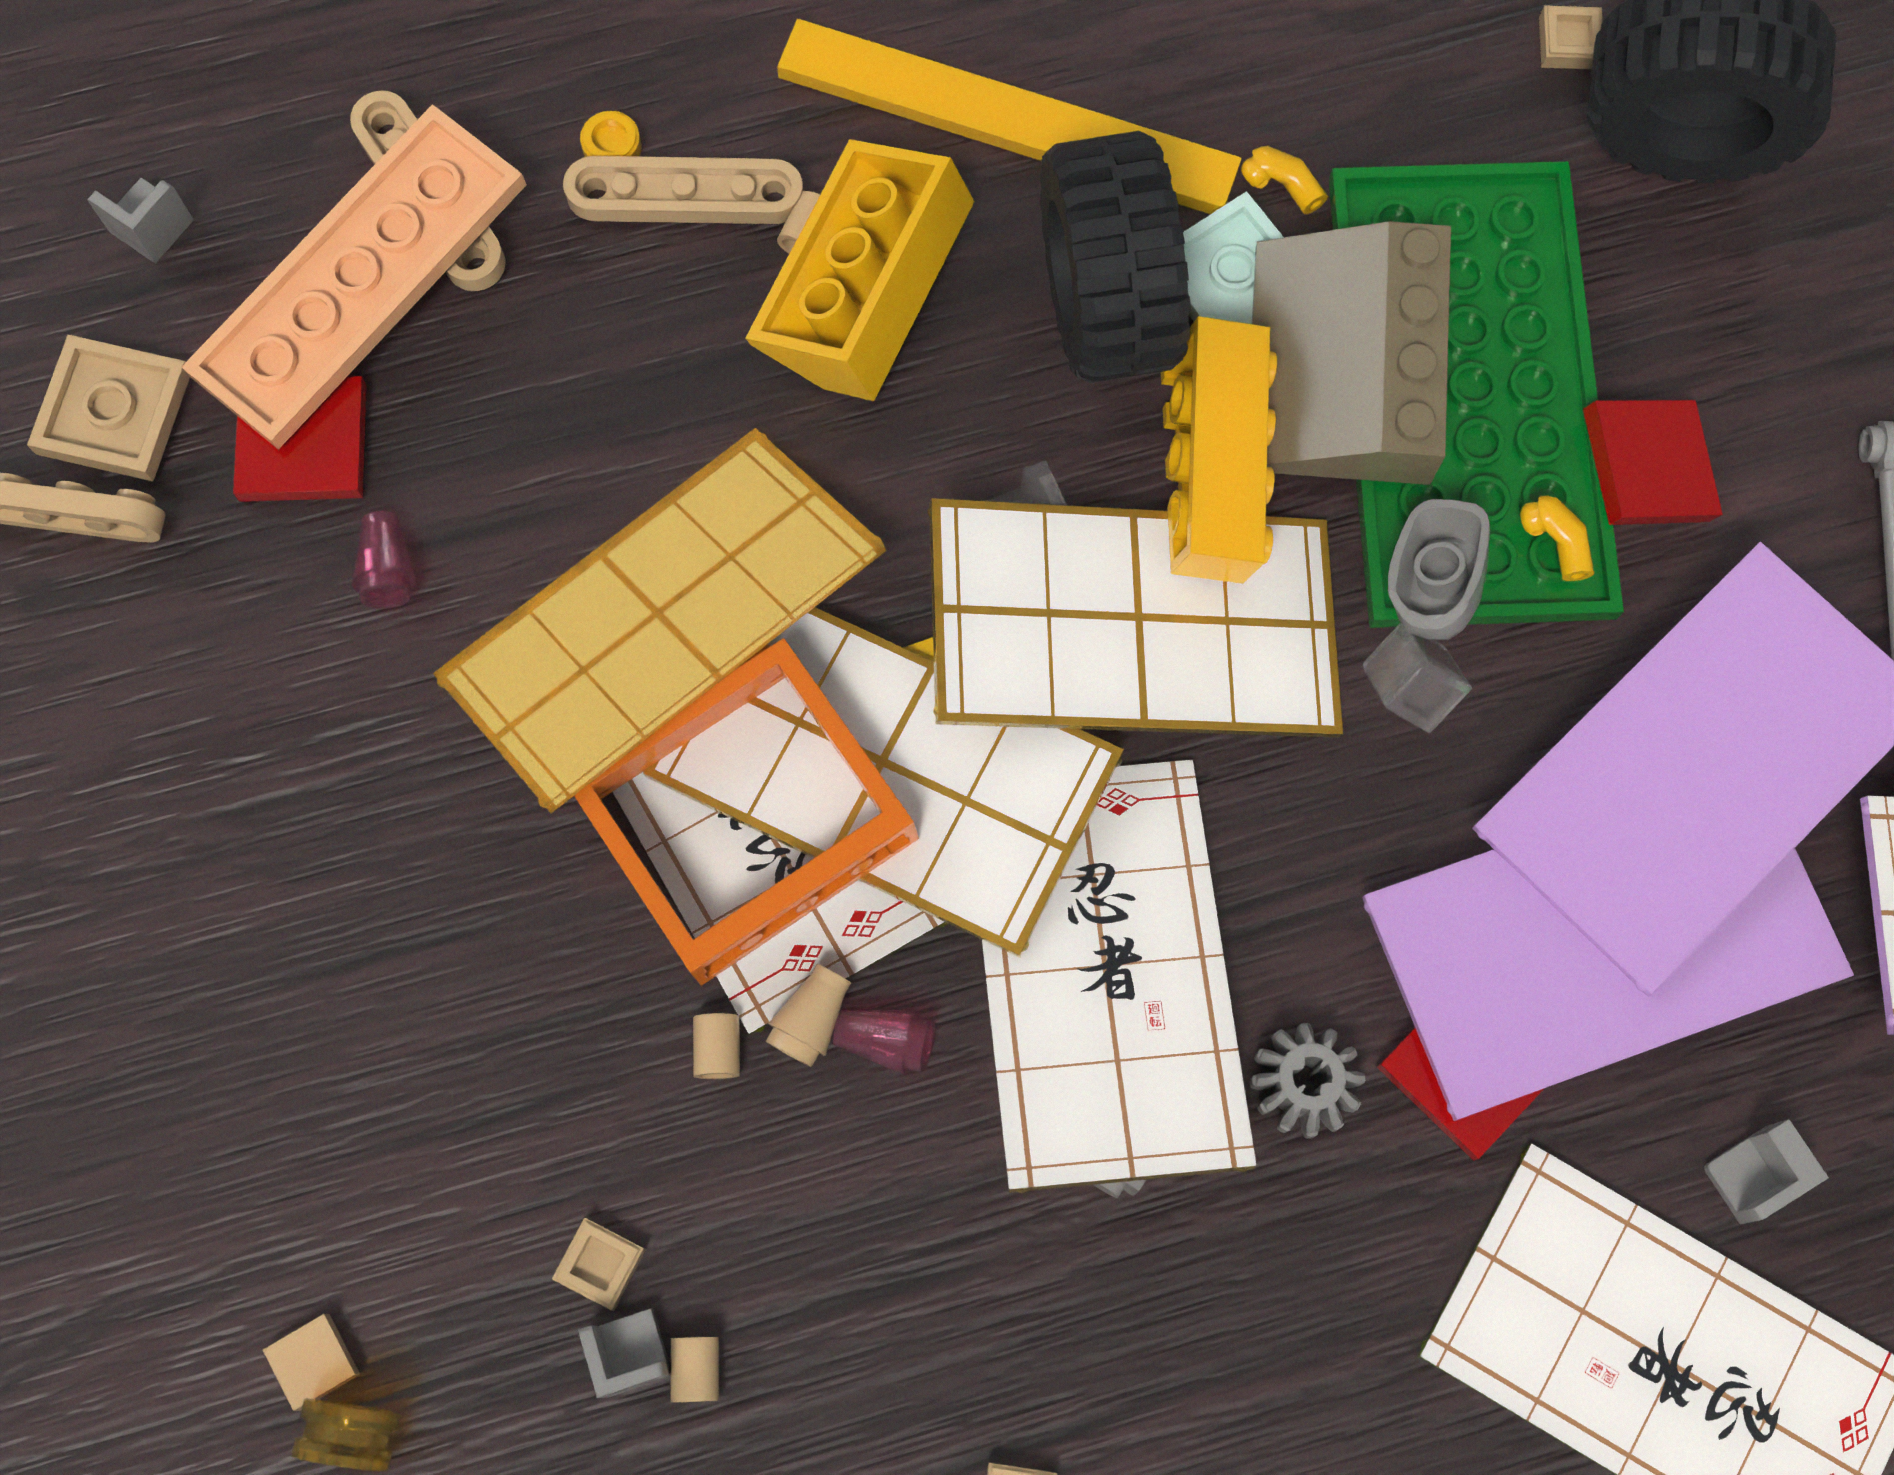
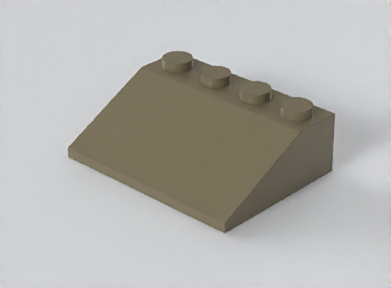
(1357, 350)

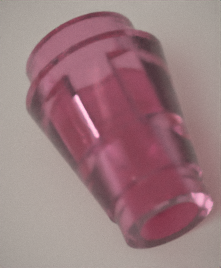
(382, 563)
(887, 1037)

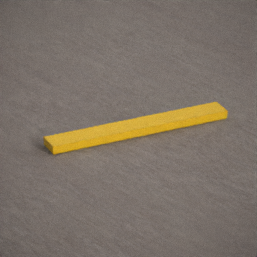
(984, 107)

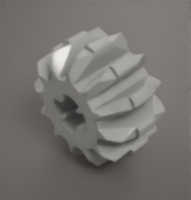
(1325, 1099)

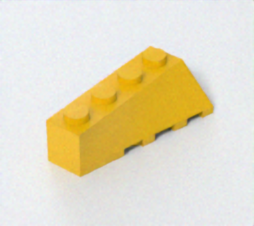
(1220, 451)

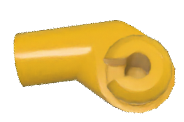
(1288, 170)
(1566, 529)

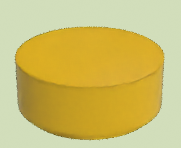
(610, 135)

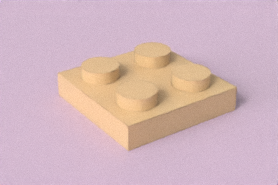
(109, 408)

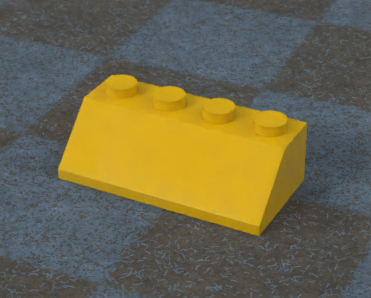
(862, 267)

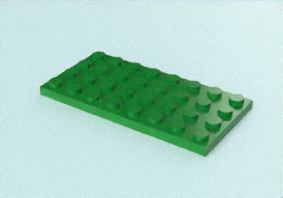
(1513, 382)

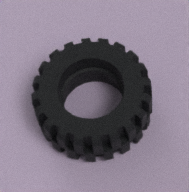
(1711, 85)
(1115, 256)

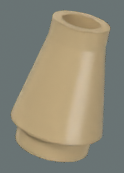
(809, 1016)

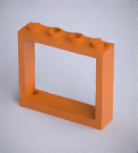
(802, 889)

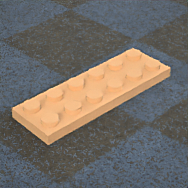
(354, 276)

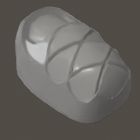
(1440, 567)

